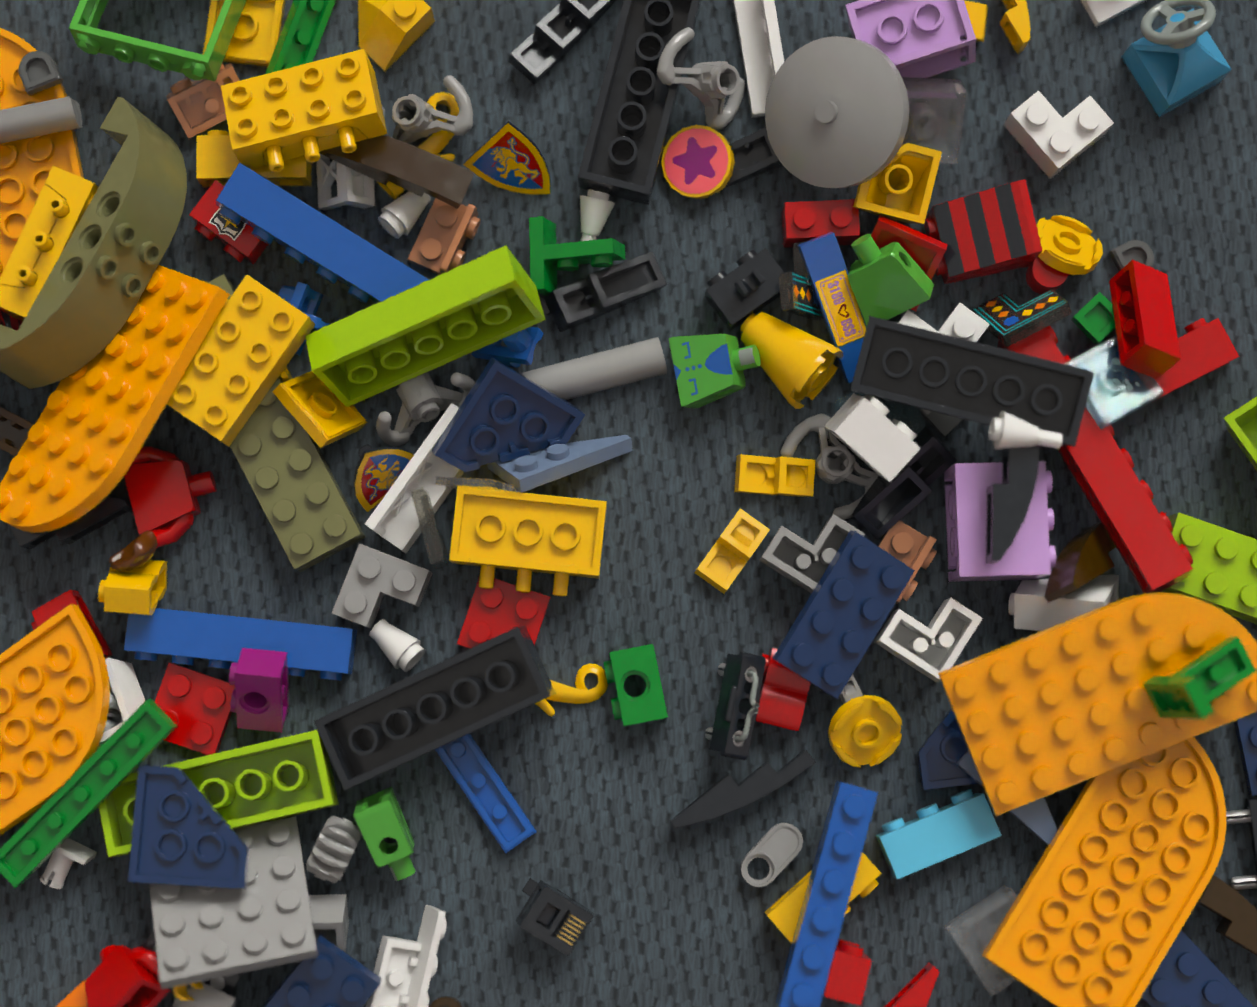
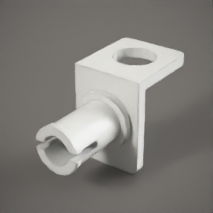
(62, 860)

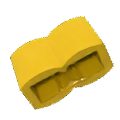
(134, 590)

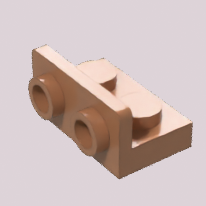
(201, 102)
(443, 237)
(909, 548)

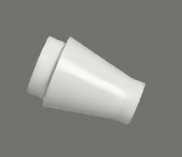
(403, 213)
(398, 646)

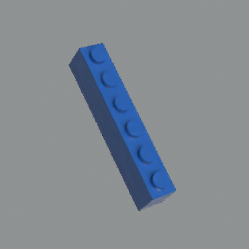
(313, 238)
(222, 637)
(826, 896)

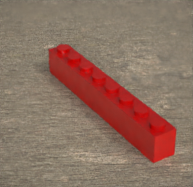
(1115, 491)

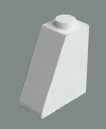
(1034, 612)

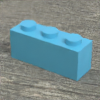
(937, 833)

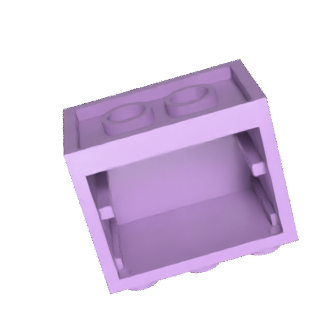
(916, 34)
(965, 508)

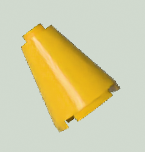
(791, 357)

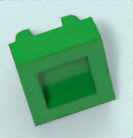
(1096, 318)

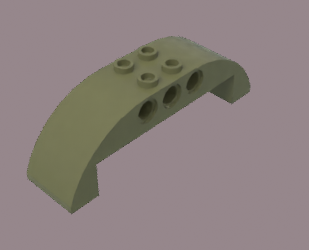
(105, 257)

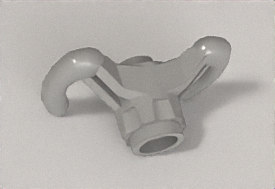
(706, 81)
(419, 119)
(420, 402)
(833, 462)

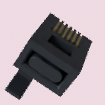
(553, 916)

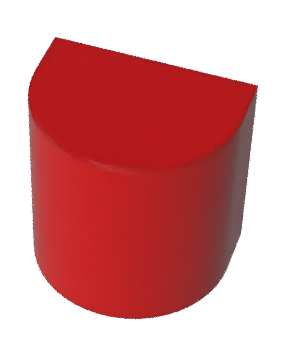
(1043, 277)

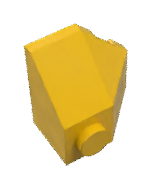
(391, 27)
(903, 187)

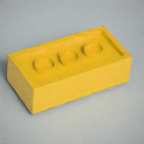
(304, 111)
(43, 239)
(239, 360)
(528, 536)

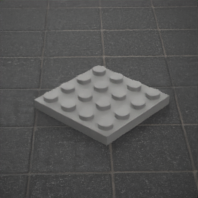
(235, 930)

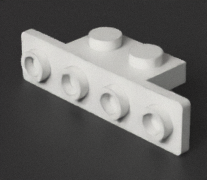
(409, 964)

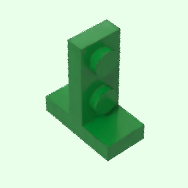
(548, 257)
(1193, 687)

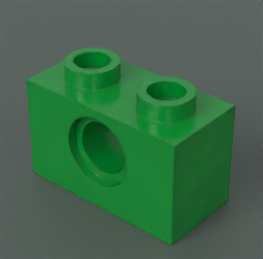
(639, 662)

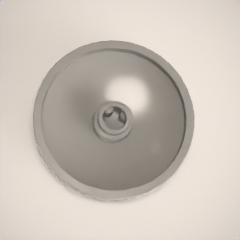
(836, 112)

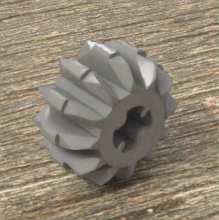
(333, 849)

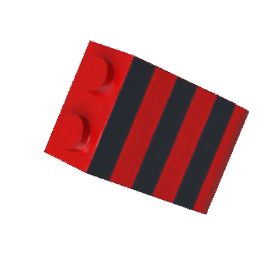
(985, 232)

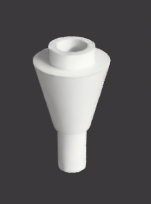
(594, 213)
(1013, 432)

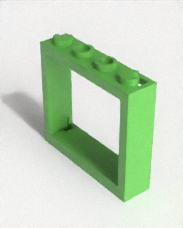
(157, 56)

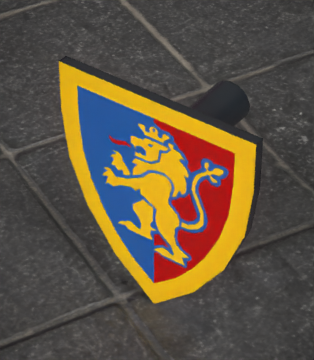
(511, 162)
(377, 473)

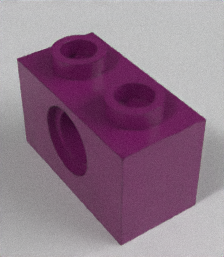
(260, 689)

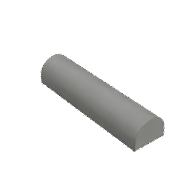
(39, 119)
(601, 370)

